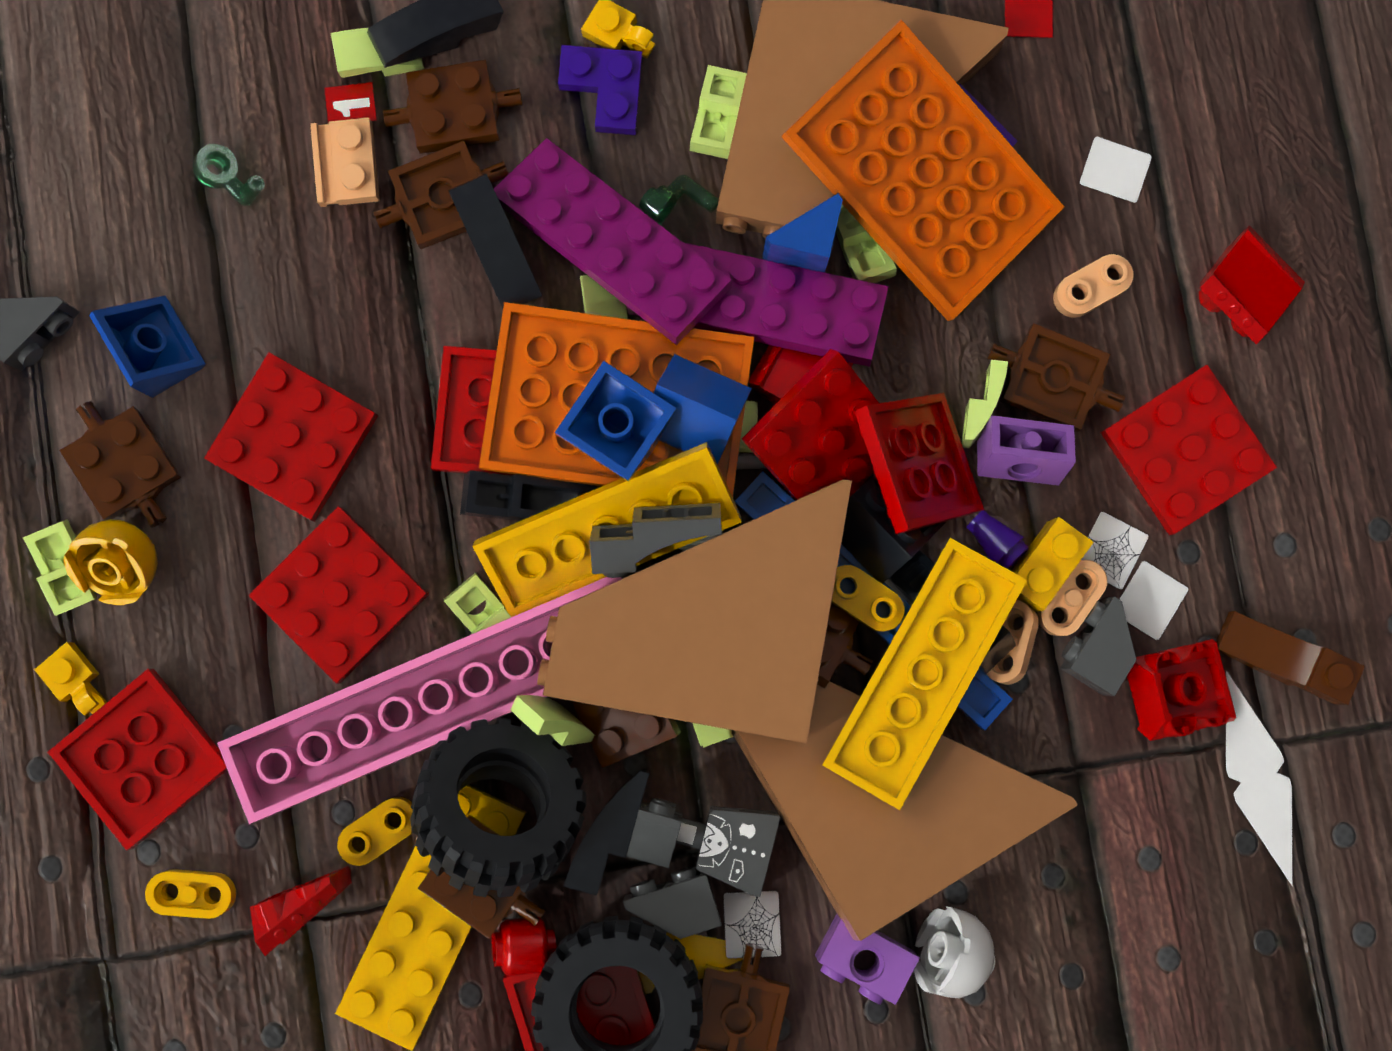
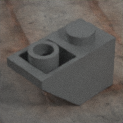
(30, 326)
(1103, 650)
(655, 832)
(677, 906)

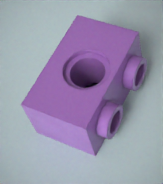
(1025, 450)
(883, 979)

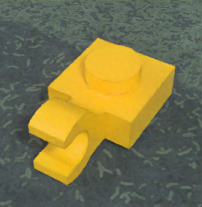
(614, 27)
(69, 676)

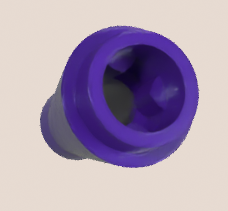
(997, 539)

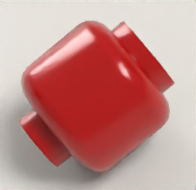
(521, 946)

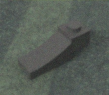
(620, 547)

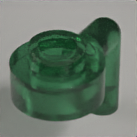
(228, 167)
(661, 201)

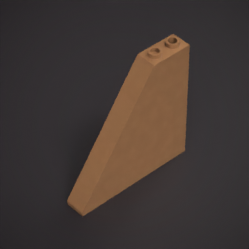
(793, 62)
(713, 632)
(888, 859)

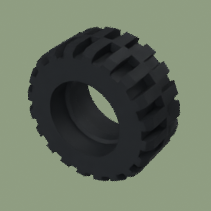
(488, 859)
(618, 944)

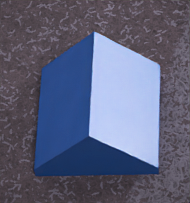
(807, 239)
(148, 344)
(705, 406)
(616, 421)

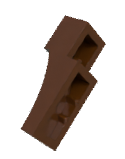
(1289, 659)

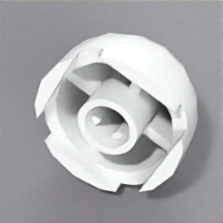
(954, 953)

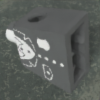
(733, 845)

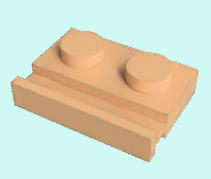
(345, 162)

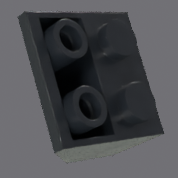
(872, 537)

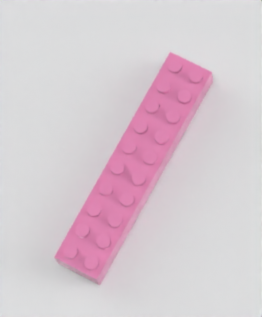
(391, 713)

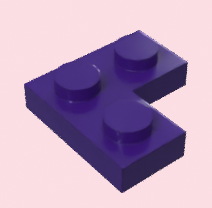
(612, 75)

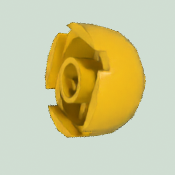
(112, 561)

